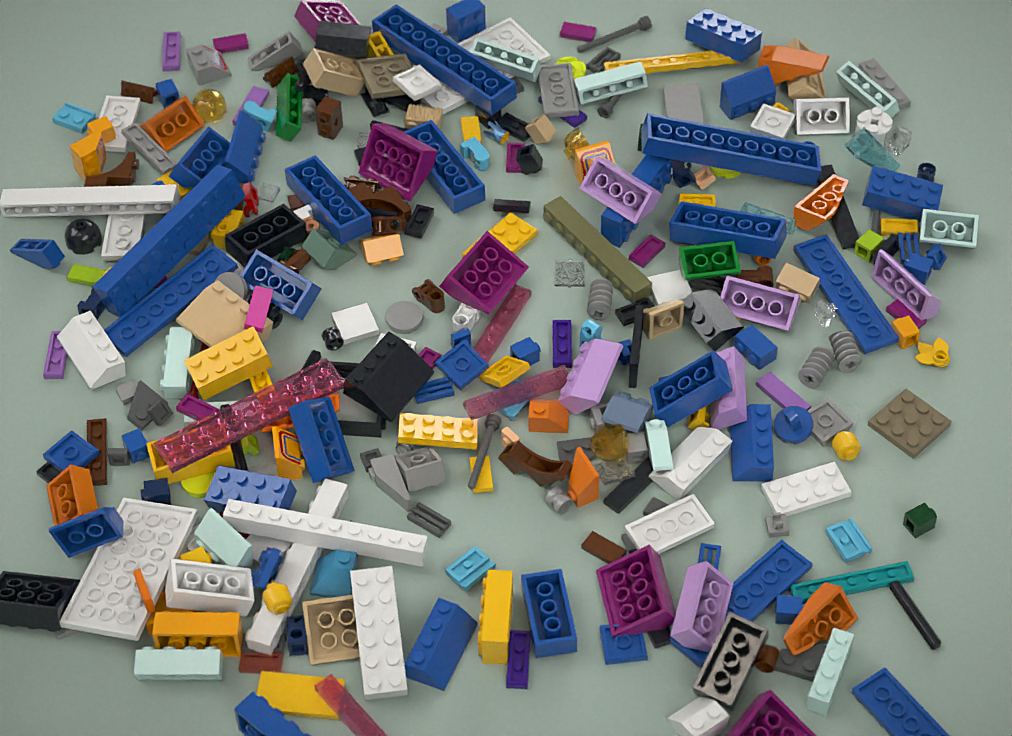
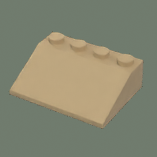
(218, 315)
(331, 629)

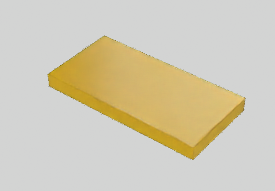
(295, 694)

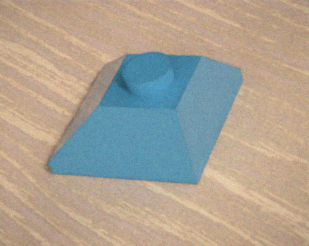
(333, 574)

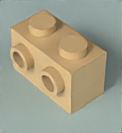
(798, 282)

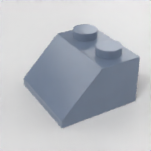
(628, 411)

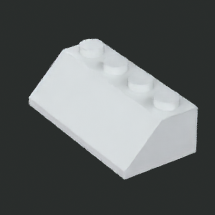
(91, 351)
(692, 461)
(209, 587)

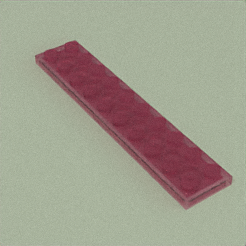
(247, 415)

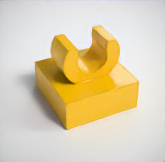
(698, 419)

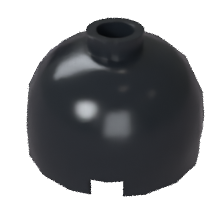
(82, 236)

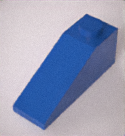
(40, 252)

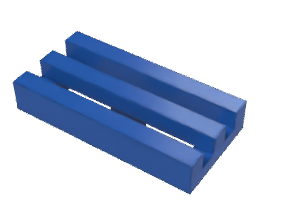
(908, 238)
(432, 388)
(710, 547)

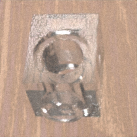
(897, 140)

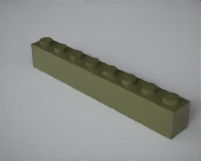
(597, 250)

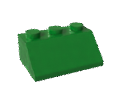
(708, 260)

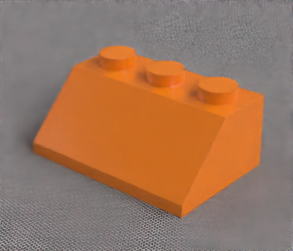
(173, 124)
(71, 494)

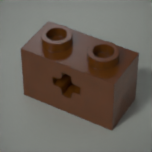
(329, 118)

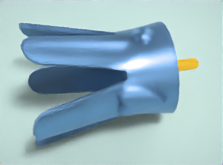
(499, 134)

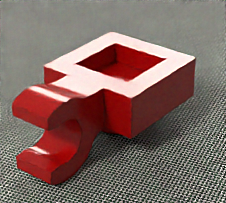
(251, 199)

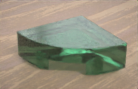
(286, 254)

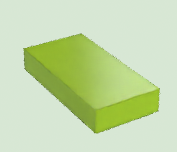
(84, 275)

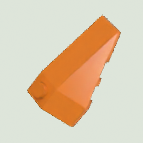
(790, 63)
(822, 612)

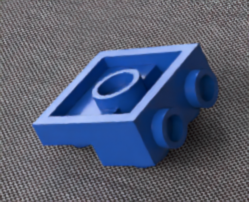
(268, 568)

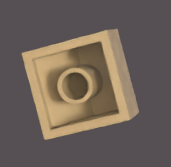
(663, 318)

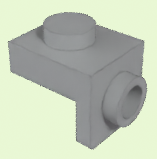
(595, 417)

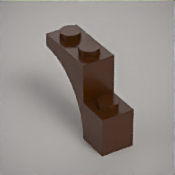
(120, 176)
(384, 199)
(540, 469)

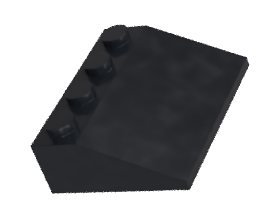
(388, 377)
(34, 600)

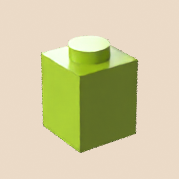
(867, 245)

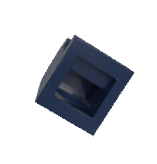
(682, 174)
(92, 304)
(297, 635)

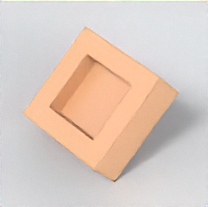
(704, 177)
(508, 436)

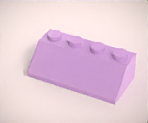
(620, 190)
(905, 287)
(760, 303)
(589, 375)
(731, 407)
(701, 607)

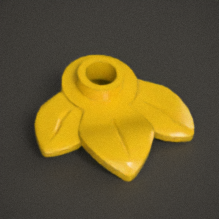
(934, 354)

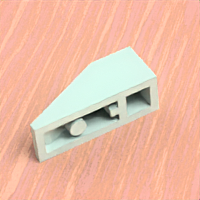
(658, 445)

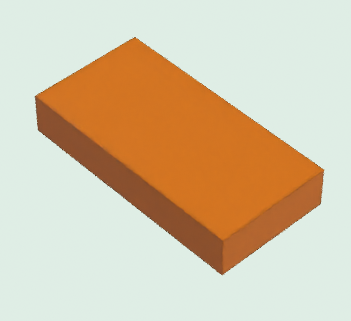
(144, 591)

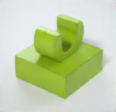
(250, 445)

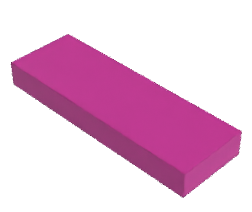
(258, 308)

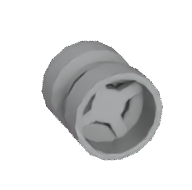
(308, 110)
(559, 501)

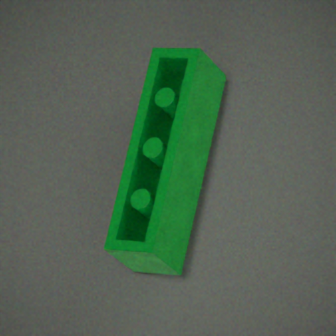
(288, 108)

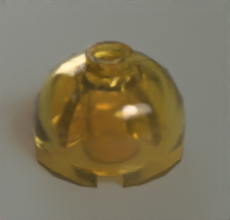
(209, 105)
(574, 141)
(610, 443)

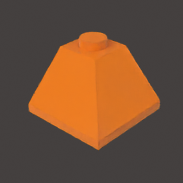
(548, 416)
(583, 480)

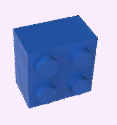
(465, 19)

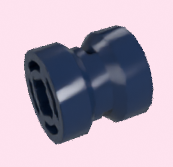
(926, 171)

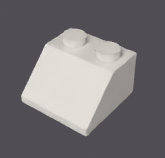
(700, 718)

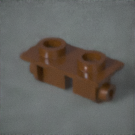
(276, 74)
(140, 91)
(354, 180)

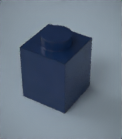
(156, 491)

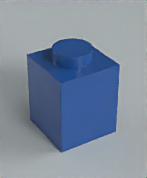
(167, 92)
(919, 267)
(526, 351)
(136, 445)
(787, 609)

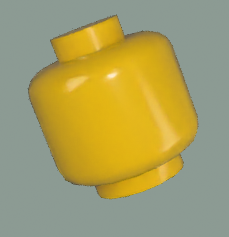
(846, 445)
(277, 598)

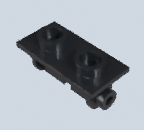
(376, 106)

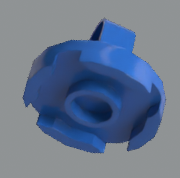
(793, 424)

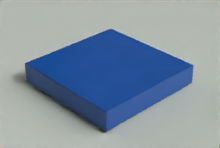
(462, 365)
(71, 450)
(623, 647)

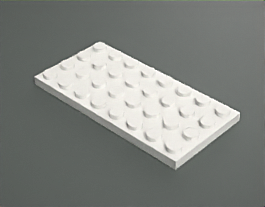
(505, 34)
(108, 593)

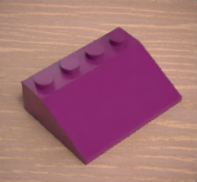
(313, 11)
(396, 160)
(484, 274)
(636, 593)
(769, 717)

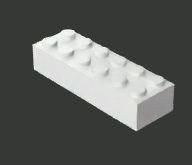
(378, 633)

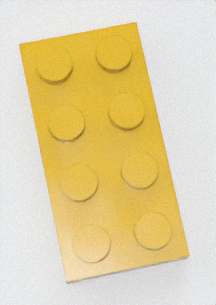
(511, 232)
(437, 431)

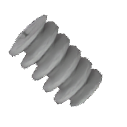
(600, 299)
(845, 351)
(816, 366)

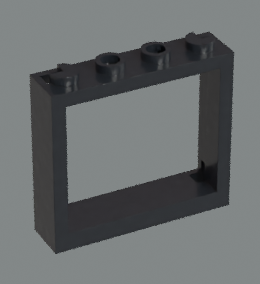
(356, 428)

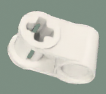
(465, 318)

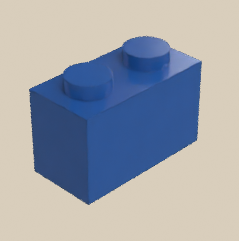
(755, 347)

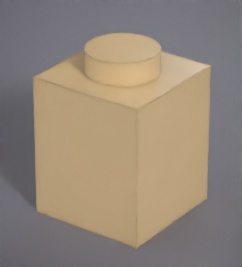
(541, 129)

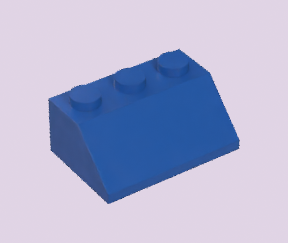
(747, 92)
(88, 531)

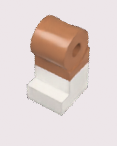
(305, 214)

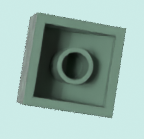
(327, 249)

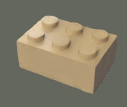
(333, 72)

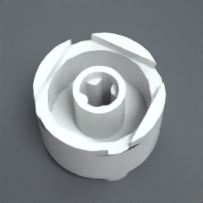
(876, 122)

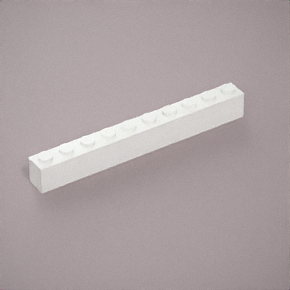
(89, 200)
(326, 532)
(296, 570)

